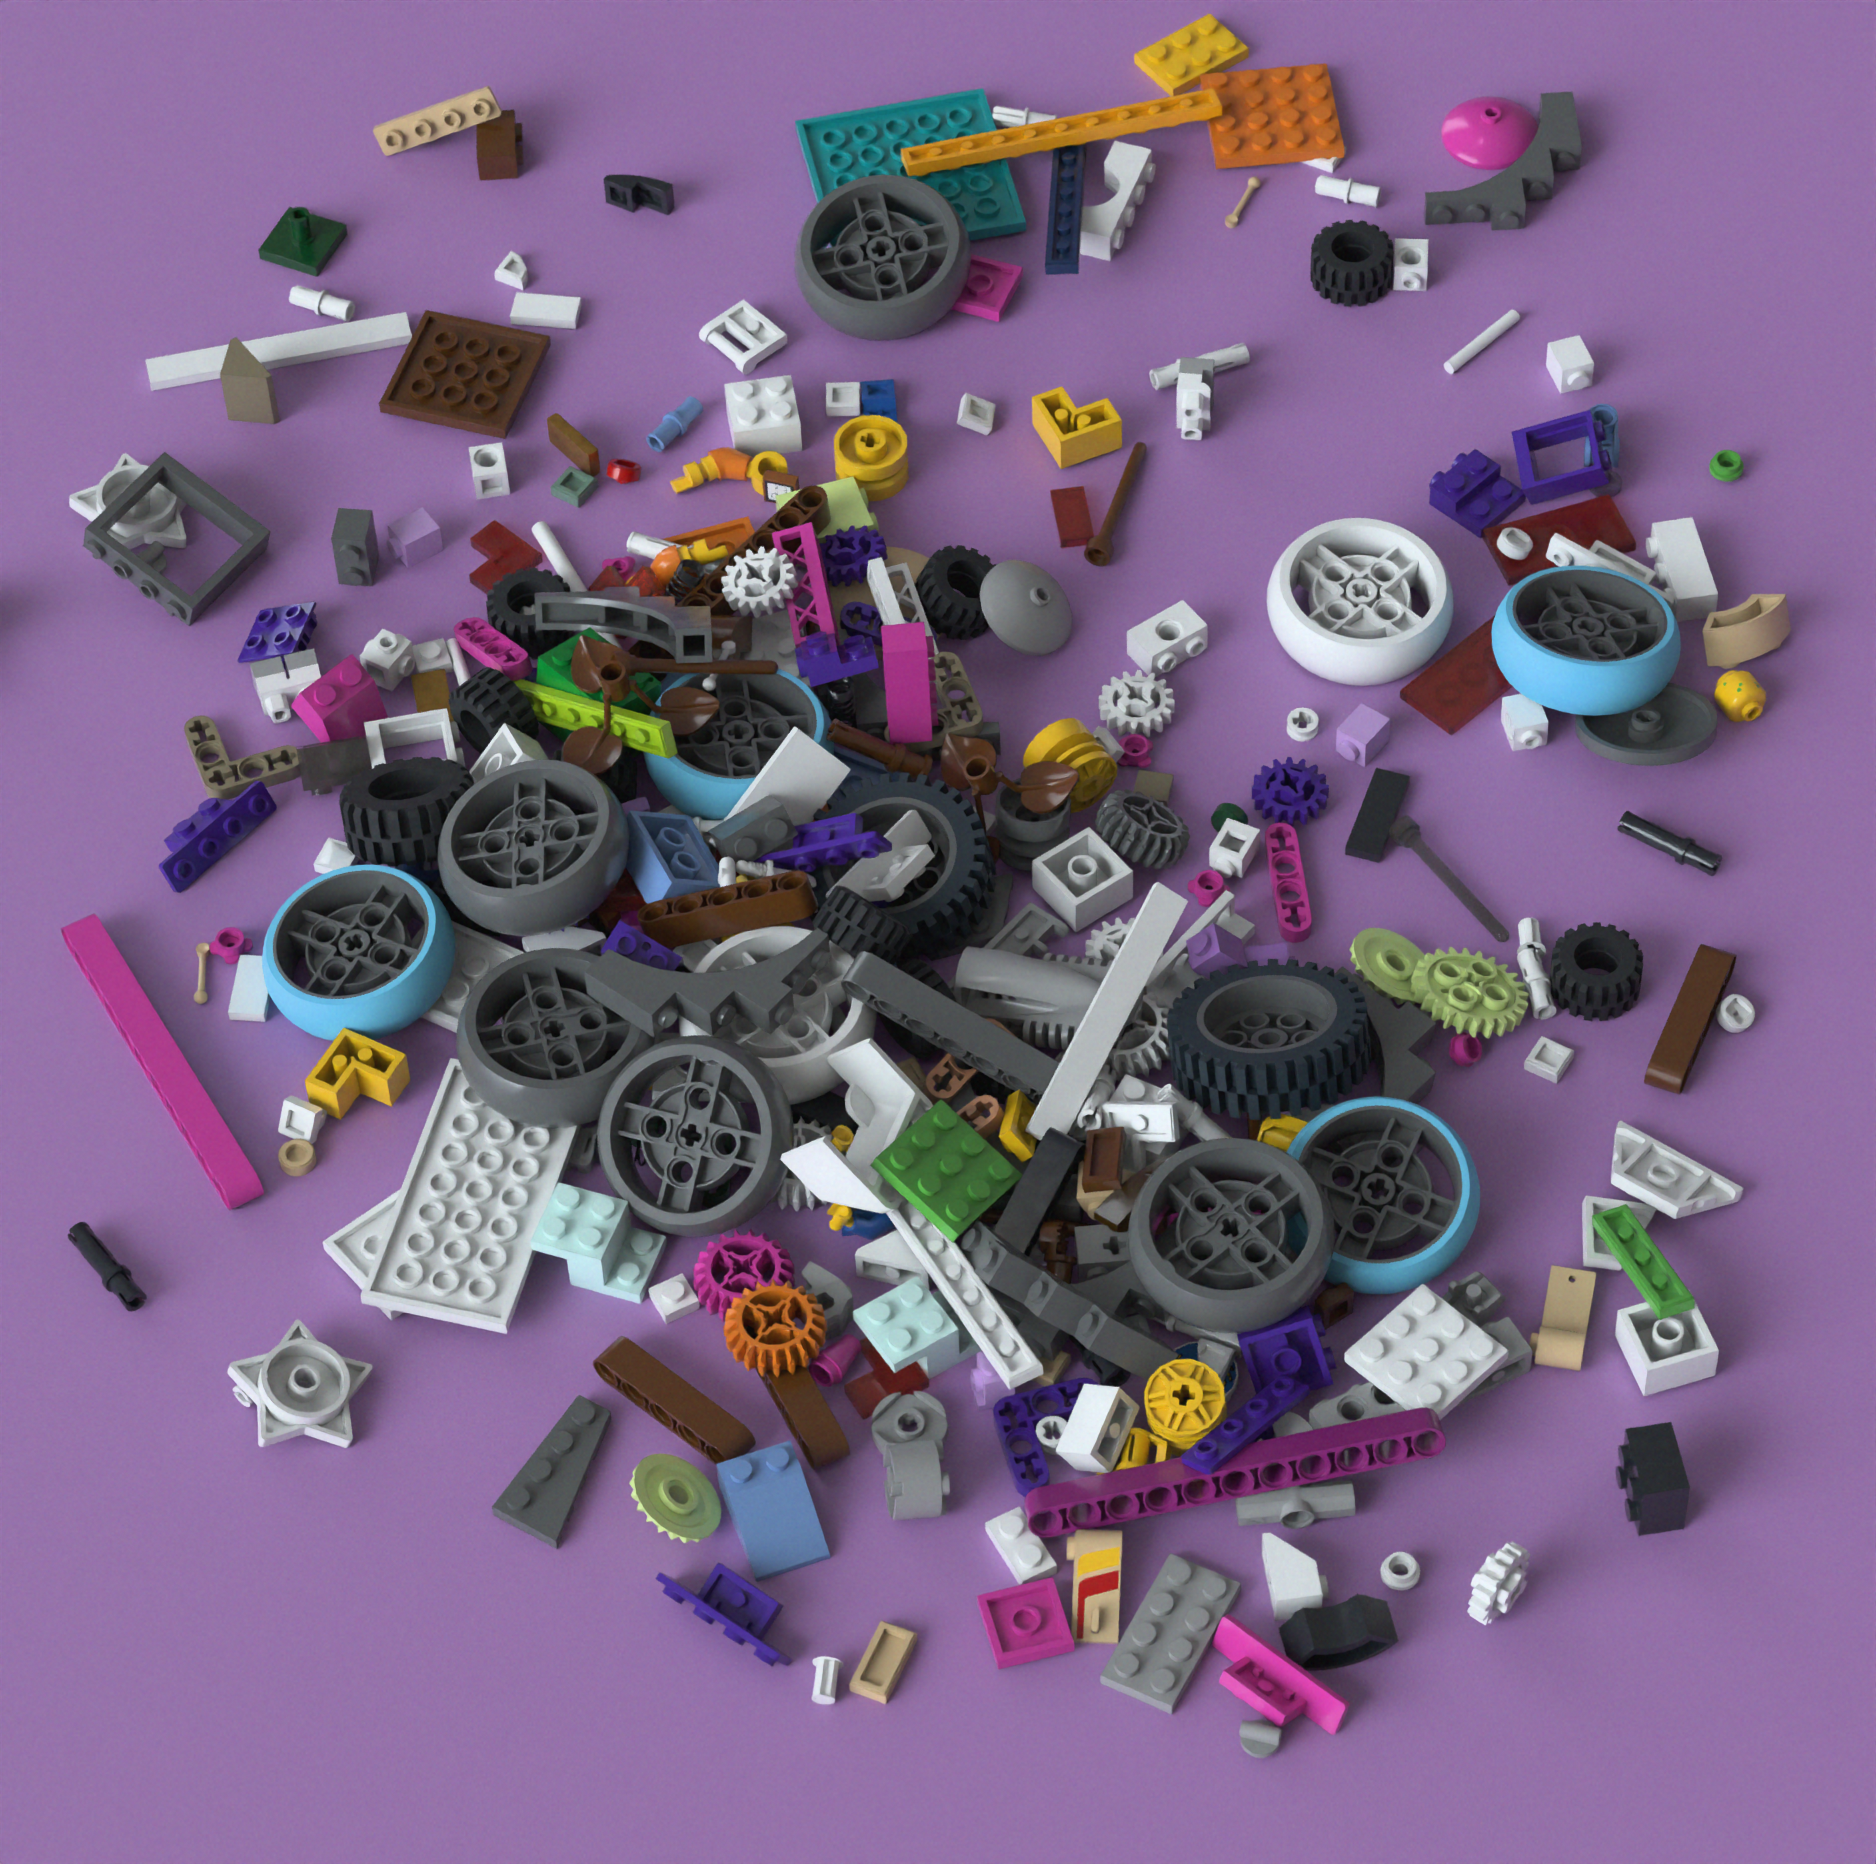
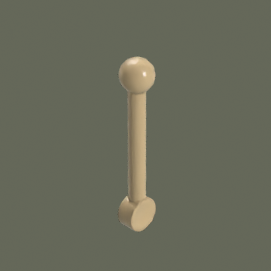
(1232, 219)
(202, 952)

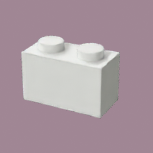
(1097, 1428)

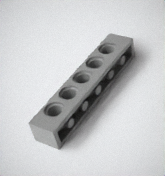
(1364, 1400)

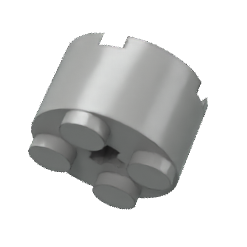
(914, 1479)

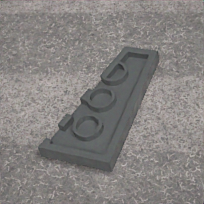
(548, 1484)

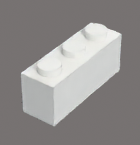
(1682, 568)

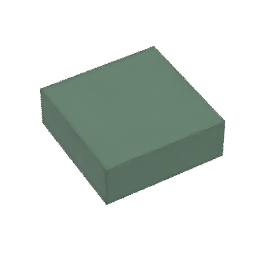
(574, 486)

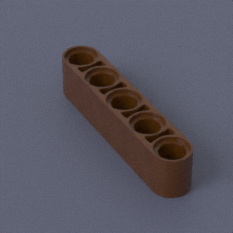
(729, 909)
(1690, 1019)
(673, 1401)
(806, 1414)

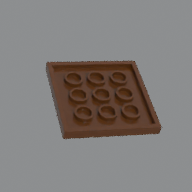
(465, 374)

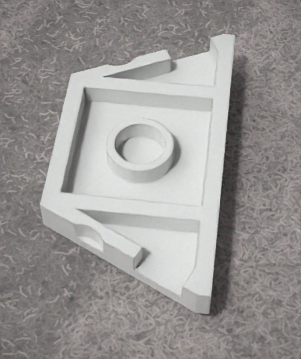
(1665, 1176)

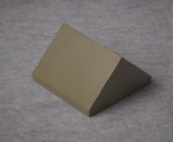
(247, 387)

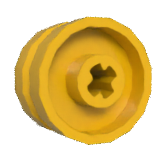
(874, 453)

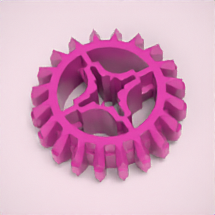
(744, 1263)

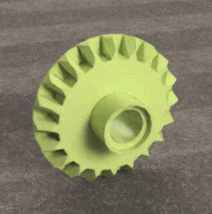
(1386, 962)
(676, 1497)

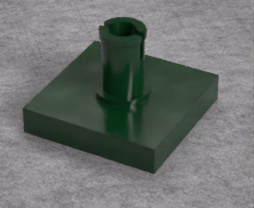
(303, 241)

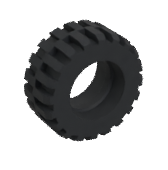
(400, 808)

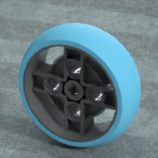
(1586, 640)
(738, 741)
(358, 952)
(1441, 1220)

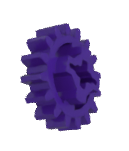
(848, 554)
(1287, 791)

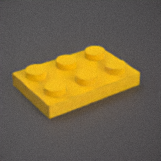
(1191, 51)

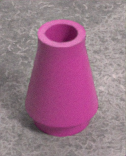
(834, 1361)

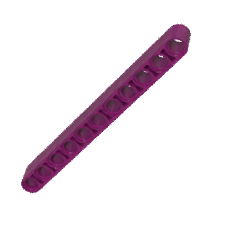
(1253, 1477)

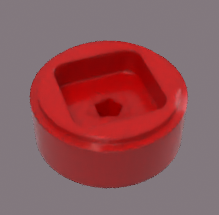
(624, 470)

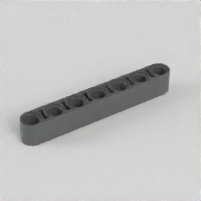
(949, 1025)

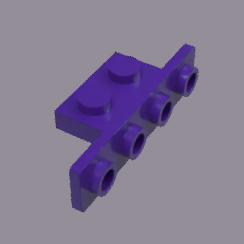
(212, 833)
(828, 843)
(1246, 1425)
(736, 1605)

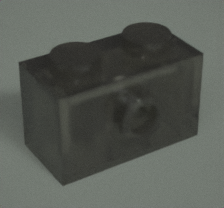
(332, 763)

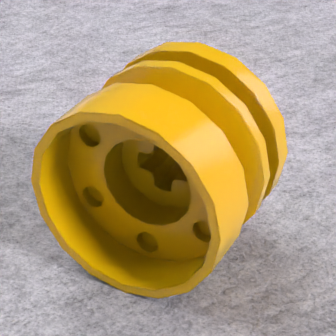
(1074, 745)
(1189, 1423)

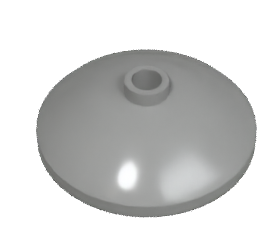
(1026, 607)

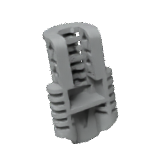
(1047, 992)

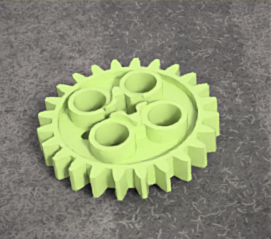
(1469, 992)

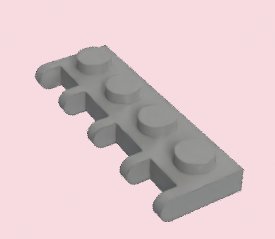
(1024, 936)

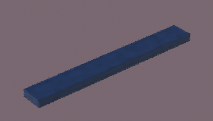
(1065, 210)

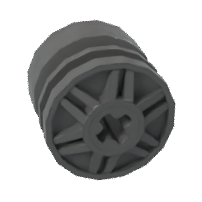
(1025, 833)

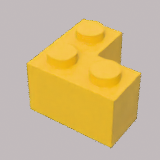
(1075, 432)
(355, 1067)

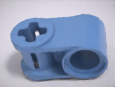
(1609, 418)

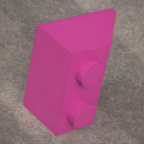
(340, 702)

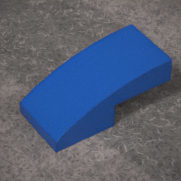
(879, 398)

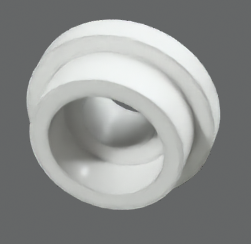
(1400, 1562)

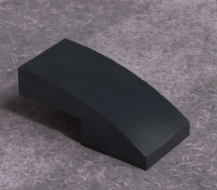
(633, 190)

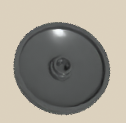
(1661, 732)

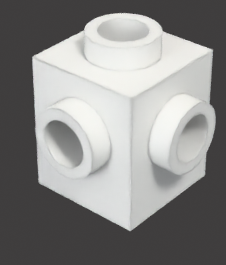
(388, 659)

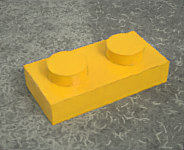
(1015, 1120)

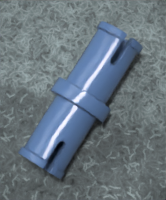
(674, 424)

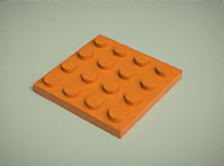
(1273, 116)

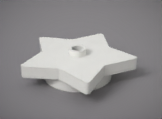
(149, 520)
(301, 1389)

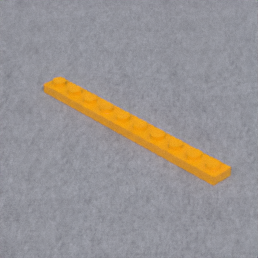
(1061, 132)

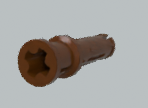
(894, 757)

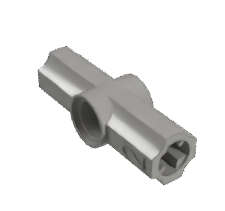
(1297, 1505)

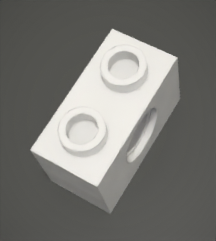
(1167, 639)

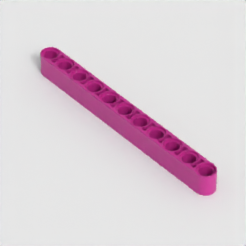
(162, 1062)

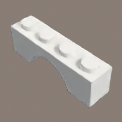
(1126, 174)

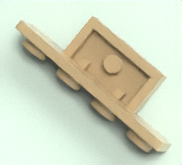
(437, 121)

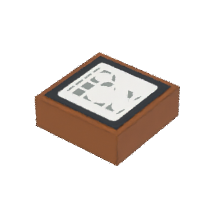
(778, 483)

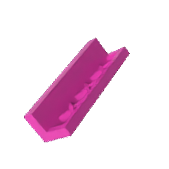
(815, 575)

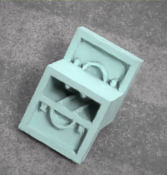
(599, 1242)
(917, 1327)

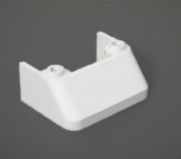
(884, 1107)

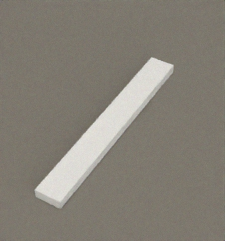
(283, 349)
(1108, 1012)
(968, 1297)

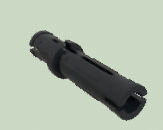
(1682, 849)
(114, 1276)

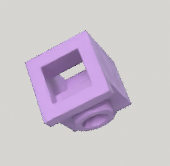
(987, 1384)

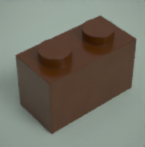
(499, 148)

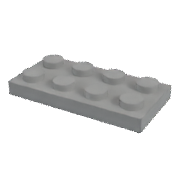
(1170, 1633)

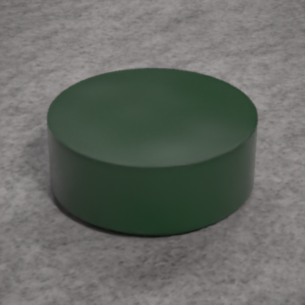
(1225, 811)

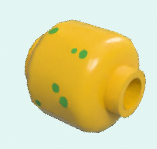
(1740, 696)

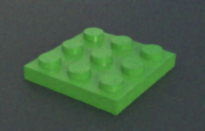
(946, 1170)

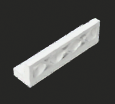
(889, 600)
(1173, 970)

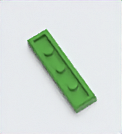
(1643, 1262)

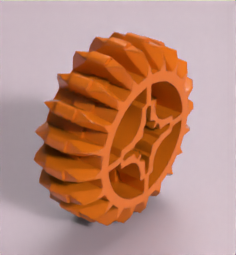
(771, 1315)

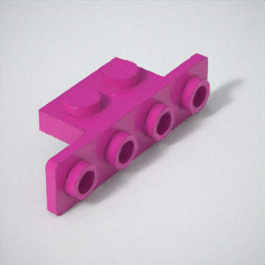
(1274, 1681)

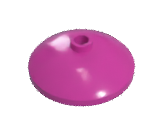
(1488, 132)

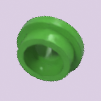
(1726, 466)

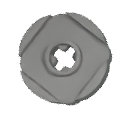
(908, 1408)

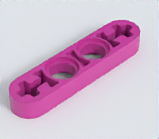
(492, 648)
(1287, 882)

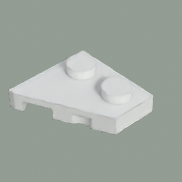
(1595, 1250)

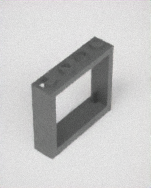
(204, 500)

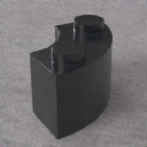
(1338, 1633)

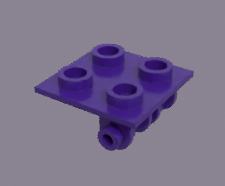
(280, 632)

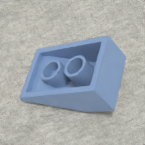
(772, 1511)

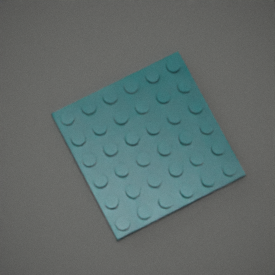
(870, 141)

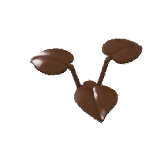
(591, 671)
(972, 762)

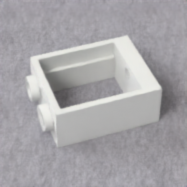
(411, 730)

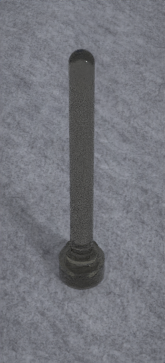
(1407, 834)

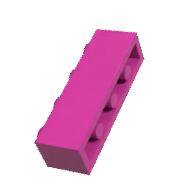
(908, 684)

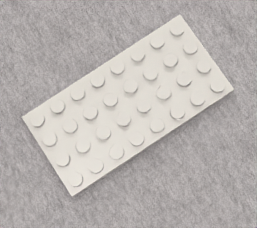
(467, 1212)

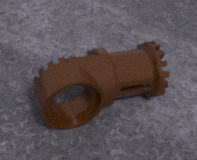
(1054, 1249)

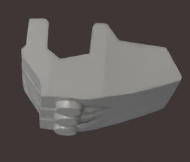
(832, 1295)
(1474, 1298)

